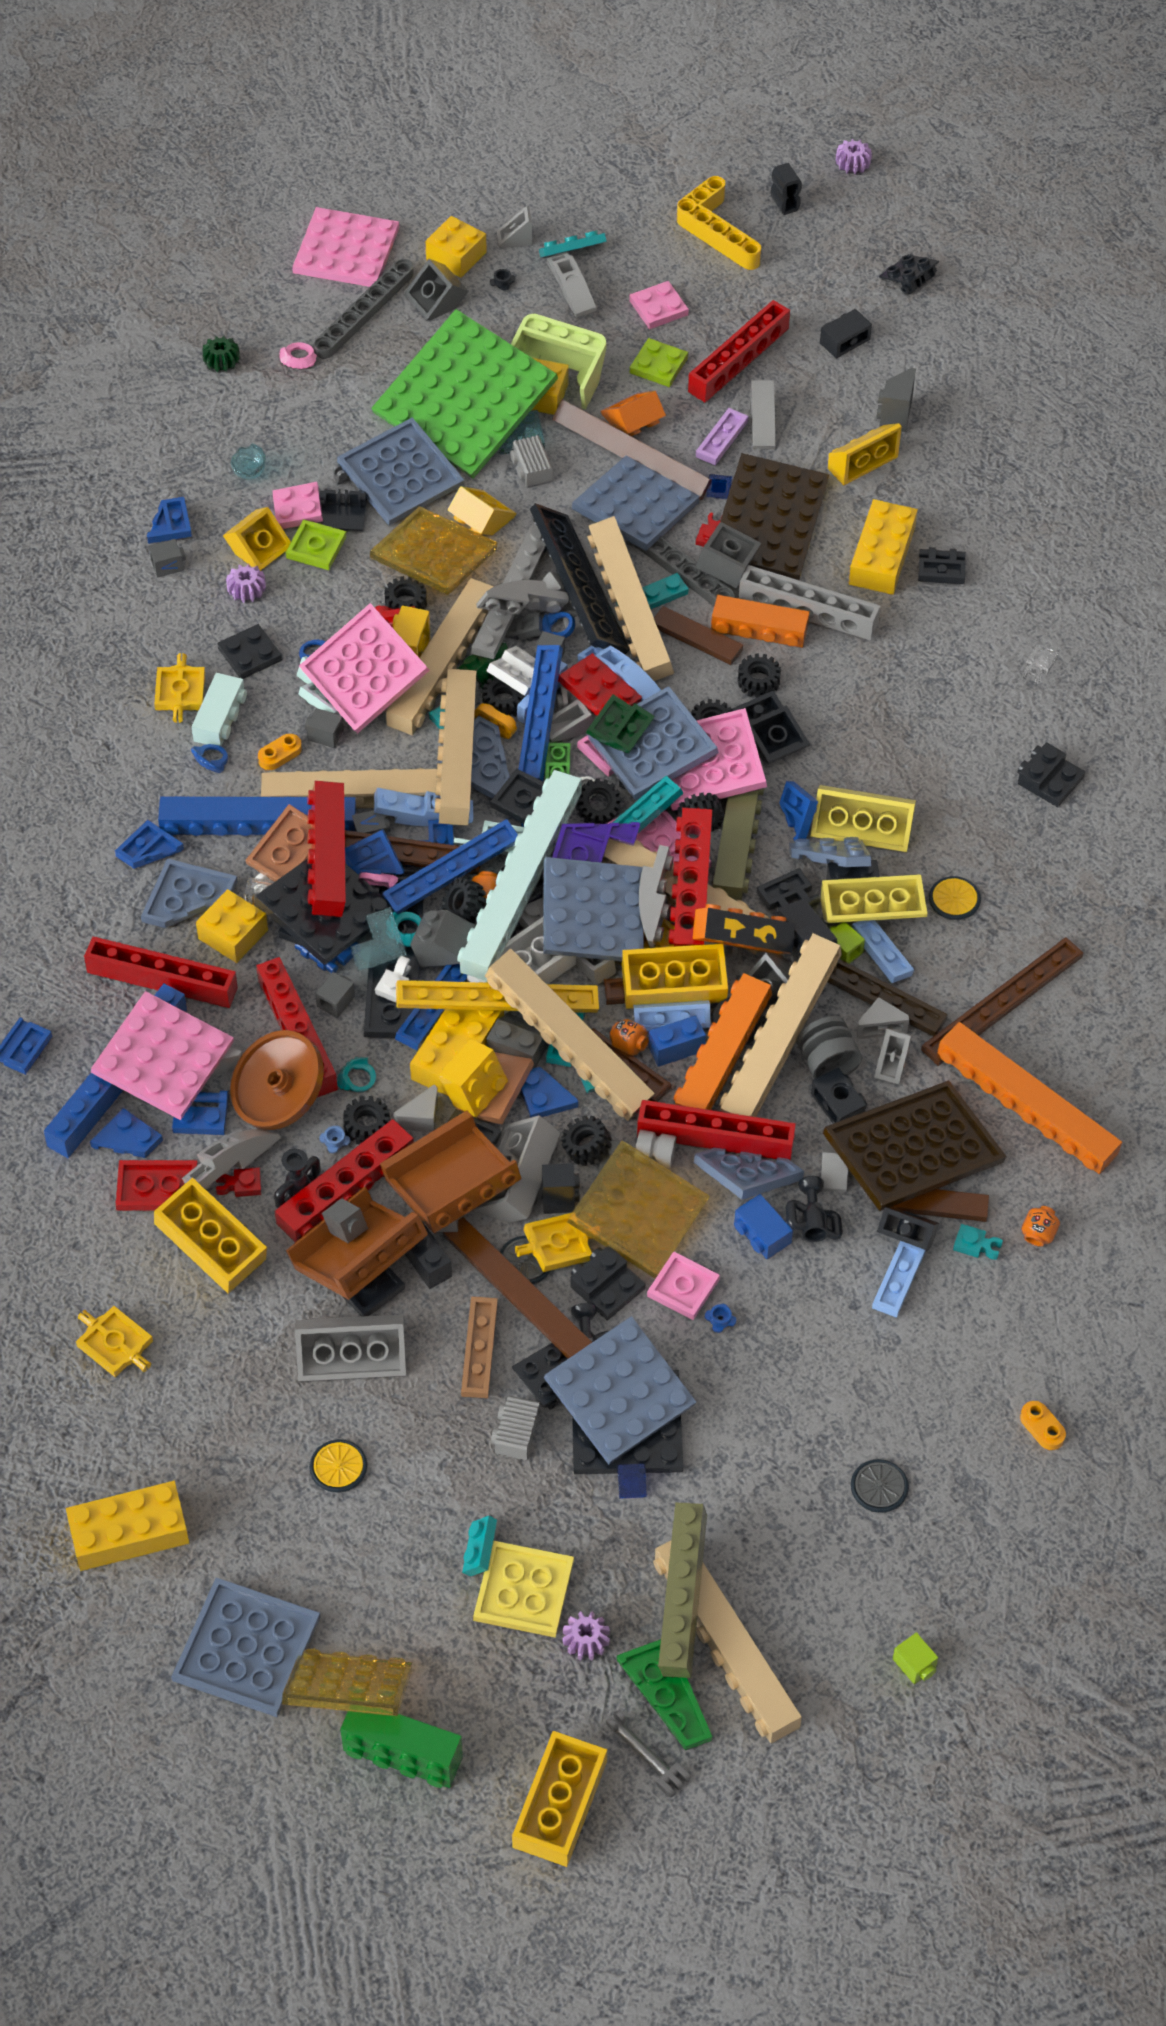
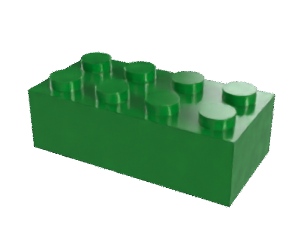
(403, 1745)

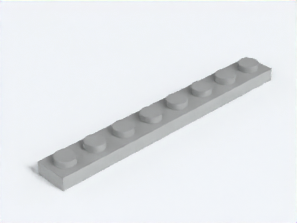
(523, 568)

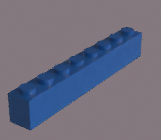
(232, 814)
(92, 1099)

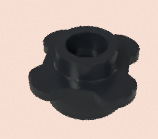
(502, 279)

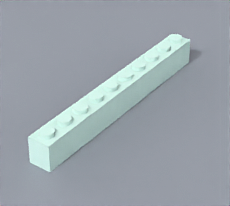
(520, 875)

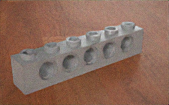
(825, 606)

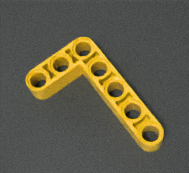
(696, 216)

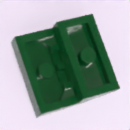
(620, 724)

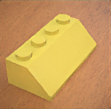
(871, 817)
(873, 898)

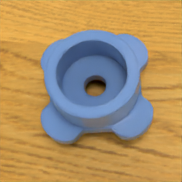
(331, 1133)

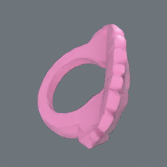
(299, 363)
(379, 879)

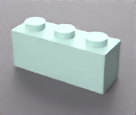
(219, 710)

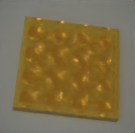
(433, 550)
(638, 1209)
(347, 1682)

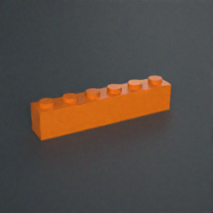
(724, 1044)

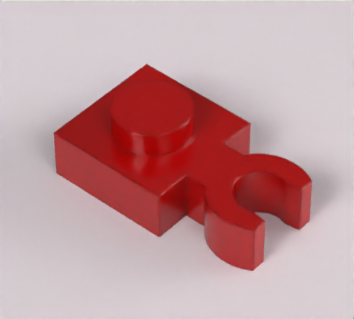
(706, 530)
(244, 1182)

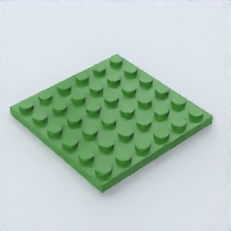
(466, 391)

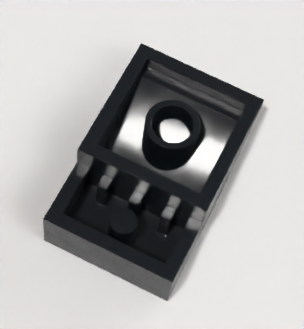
(773, 728)

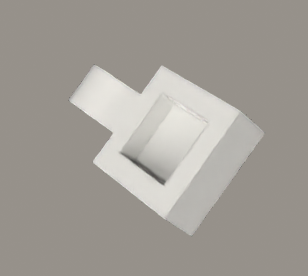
(387, 985)

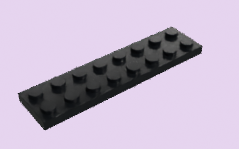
(579, 578)
(381, 1014)

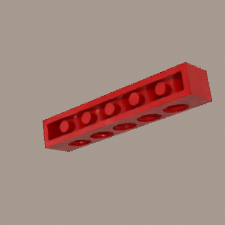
(738, 351)
(699, 823)
(292, 1014)
(330, 1183)

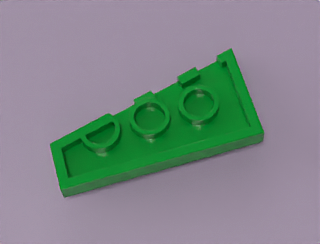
(668, 1696)

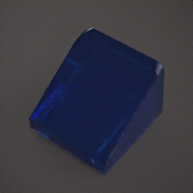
(719, 486)
(632, 1481)

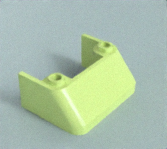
(564, 344)

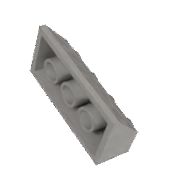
(531, 1146)
(350, 1347)

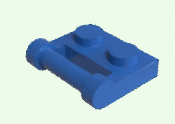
(204, 1119)

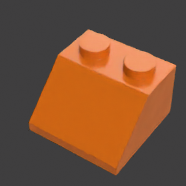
(635, 412)

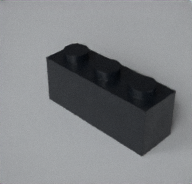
(806, 923)

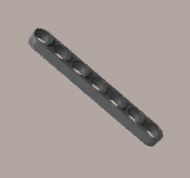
(360, 316)
(687, 564)

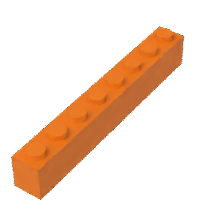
(1029, 1098)

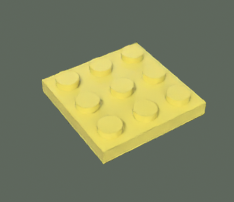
(524, 1589)

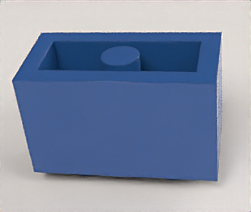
(676, 1040)
(763, 1226)

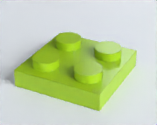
(658, 362)
(316, 544)

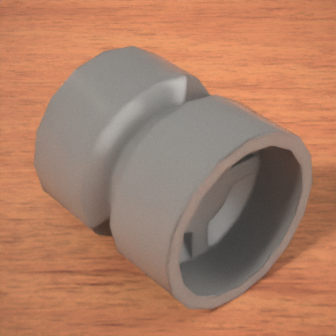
(657, 1148)

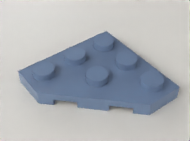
(488, 758)
(846, 853)
(184, 892)
(747, 1173)

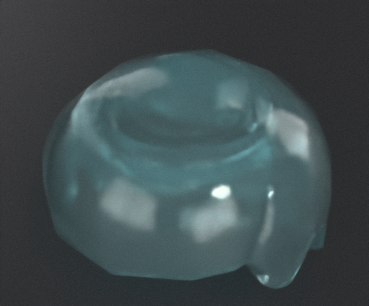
(248, 462)

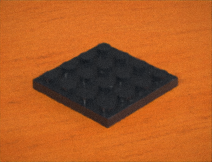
(320, 934)
(659, 1452)

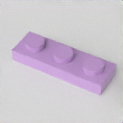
(722, 436)

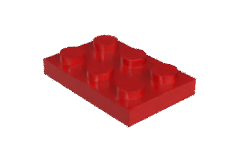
(595, 683)
(149, 1183)

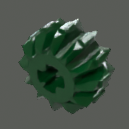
(220, 353)

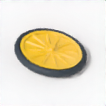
(954, 898)
(338, 1465)

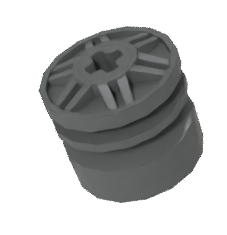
(829, 1045)

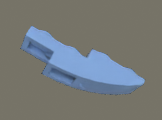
(625, 669)
(409, 808)

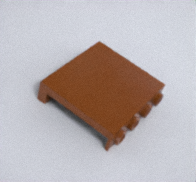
(449, 1172)
(352, 1266)

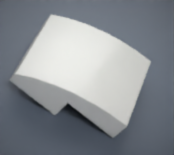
(514, 669)

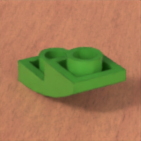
(558, 758)

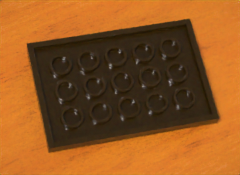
(778, 509)
(914, 1145)

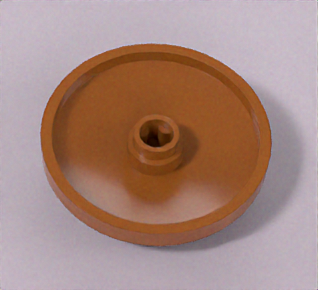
(277, 1080)

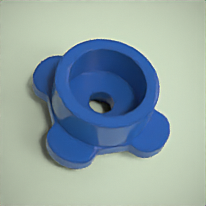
(720, 1310)

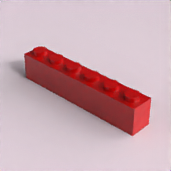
(327, 848)
(154, 969)
(718, 1129)

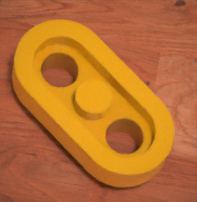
(506, 723)
(280, 750)
(1040, 1425)

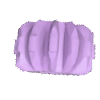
(853, 156)
(246, 583)
(586, 1626)

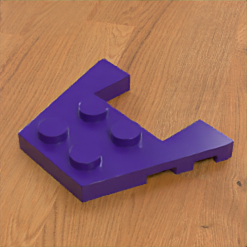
(590, 840)

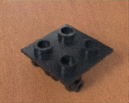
(911, 272)
(343, 510)
(532, 1373)

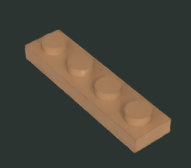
(479, 1347)

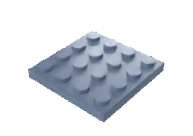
(400, 471)
(639, 499)
(666, 748)
(591, 909)
(619, 1390)
(245, 1646)

